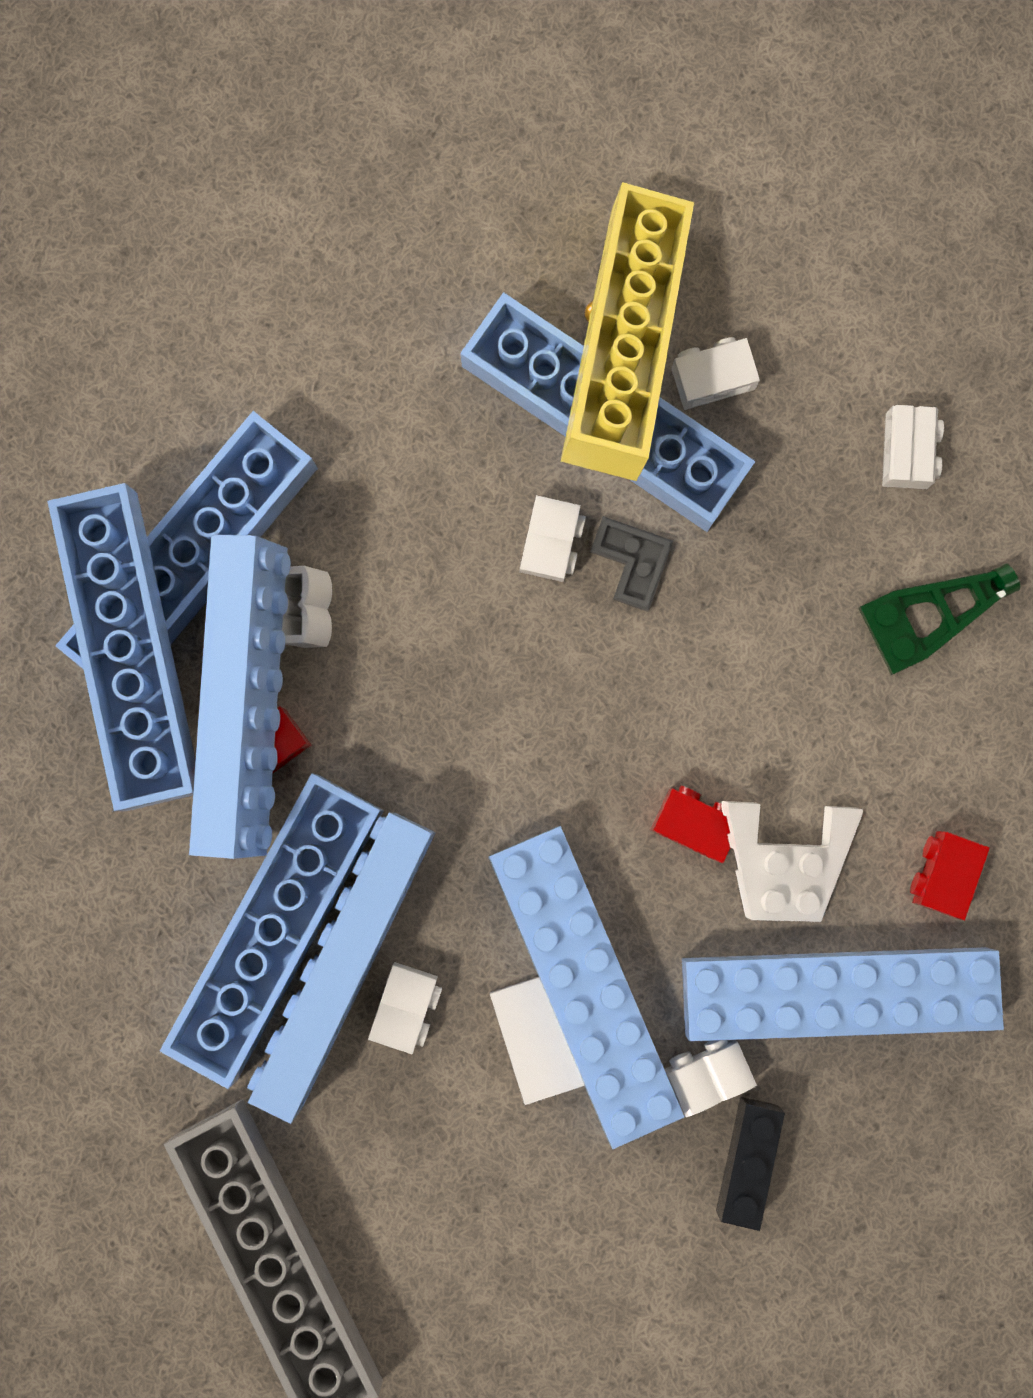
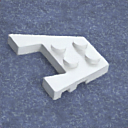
(788, 879)

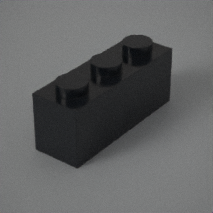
(750, 1163)

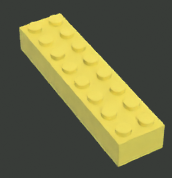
(628, 333)

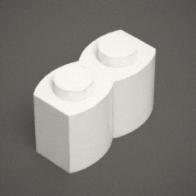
(550, 539)
(307, 618)
(403, 1008)
(709, 1076)

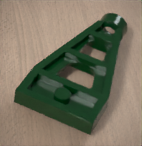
(892, 628)

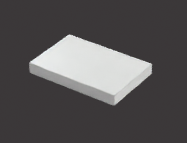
(535, 1041)

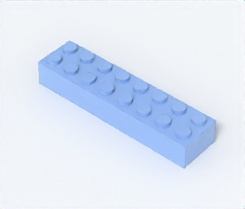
(539, 372)
(233, 495)
(124, 647)
(239, 697)
(271, 931)
(341, 968)
(586, 987)
(842, 994)

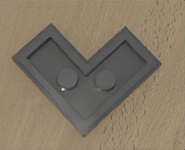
(643, 558)

